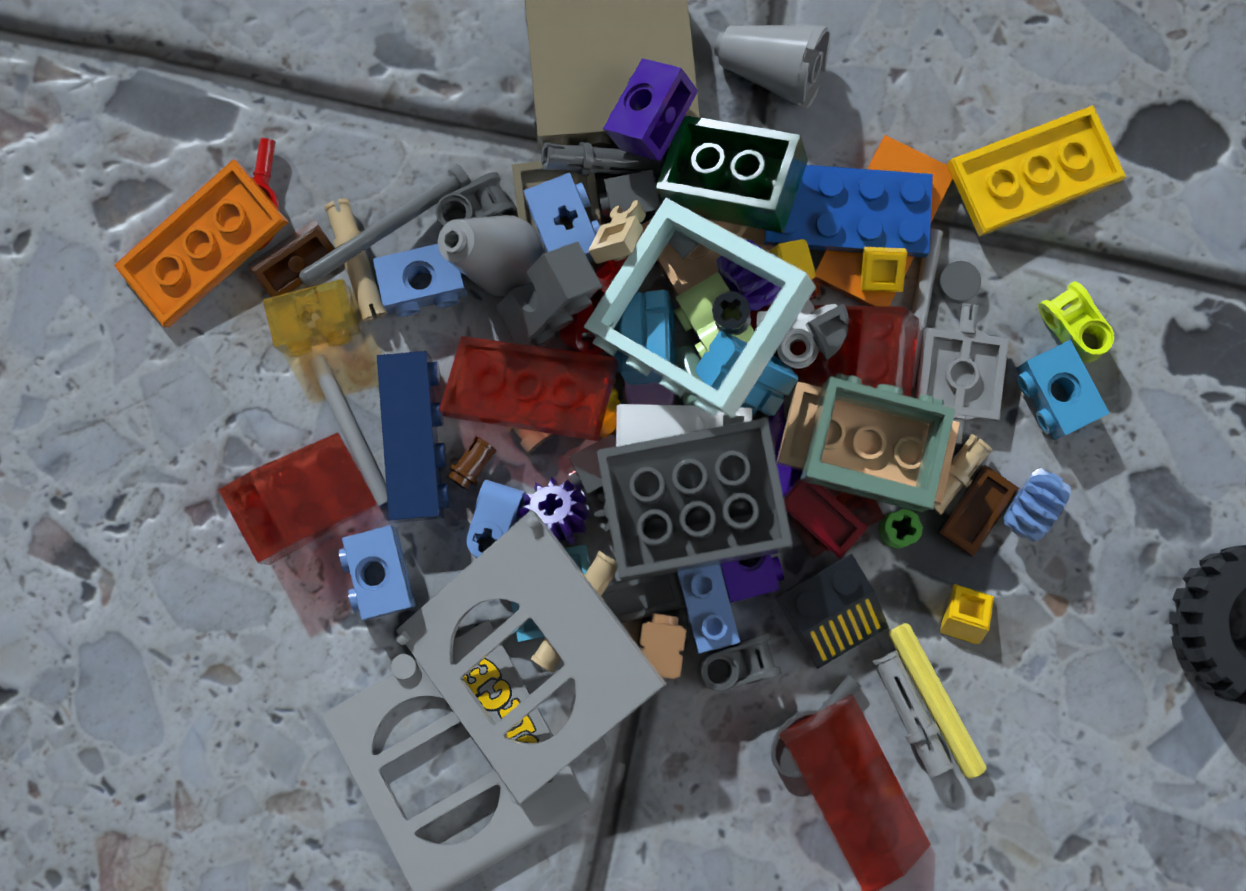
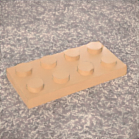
(861, 440)

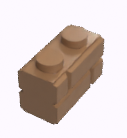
(662, 644)

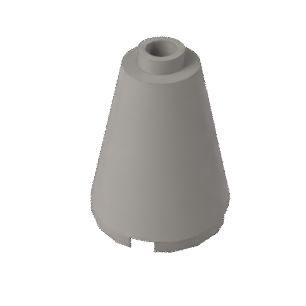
(777, 57)
(492, 251)

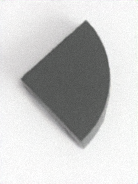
(829, 330)

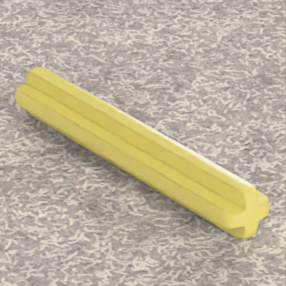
(937, 701)

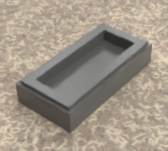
(643, 597)

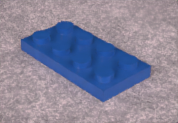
(859, 210)

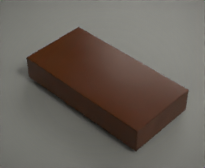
(978, 510)

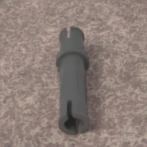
(587, 159)

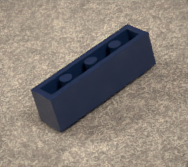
(411, 437)

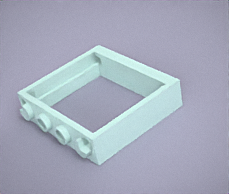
(794, 294)

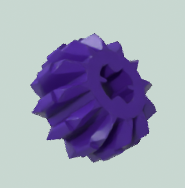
(754, 288)
(559, 507)

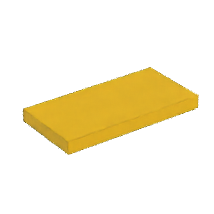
(1036, 170)

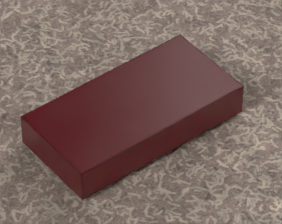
(823, 516)

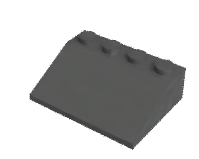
(694, 500)

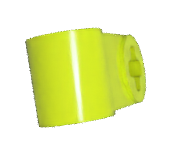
(1076, 320)

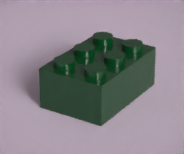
(734, 172)

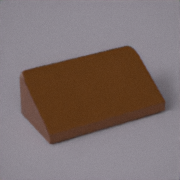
(281, 265)

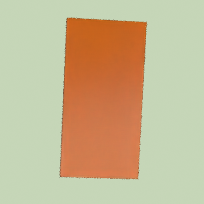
(201, 243)
(843, 269)

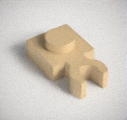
(619, 237)

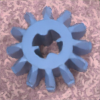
(1037, 505)

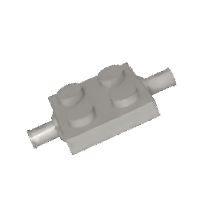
(964, 369)

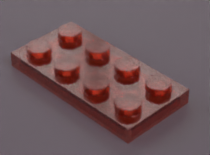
(529, 387)

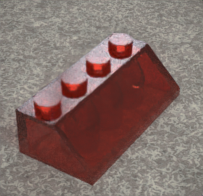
(856, 794)

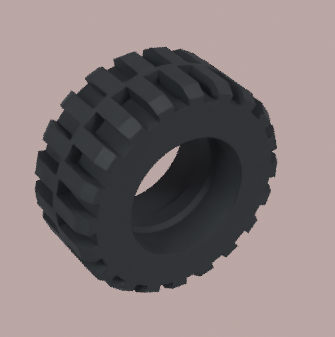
(1204, 623)

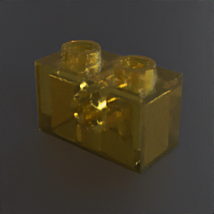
(291, 311)

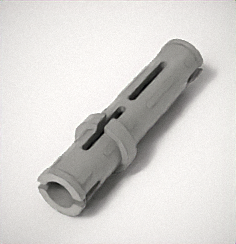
(936, 759)

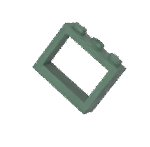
(891, 401)

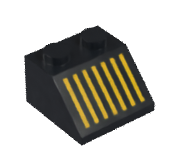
(833, 610)

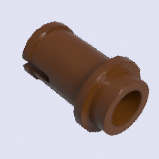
(471, 463)

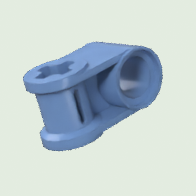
(494, 513)

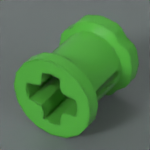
(911, 523)

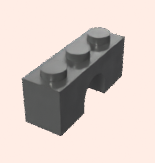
(559, 288)

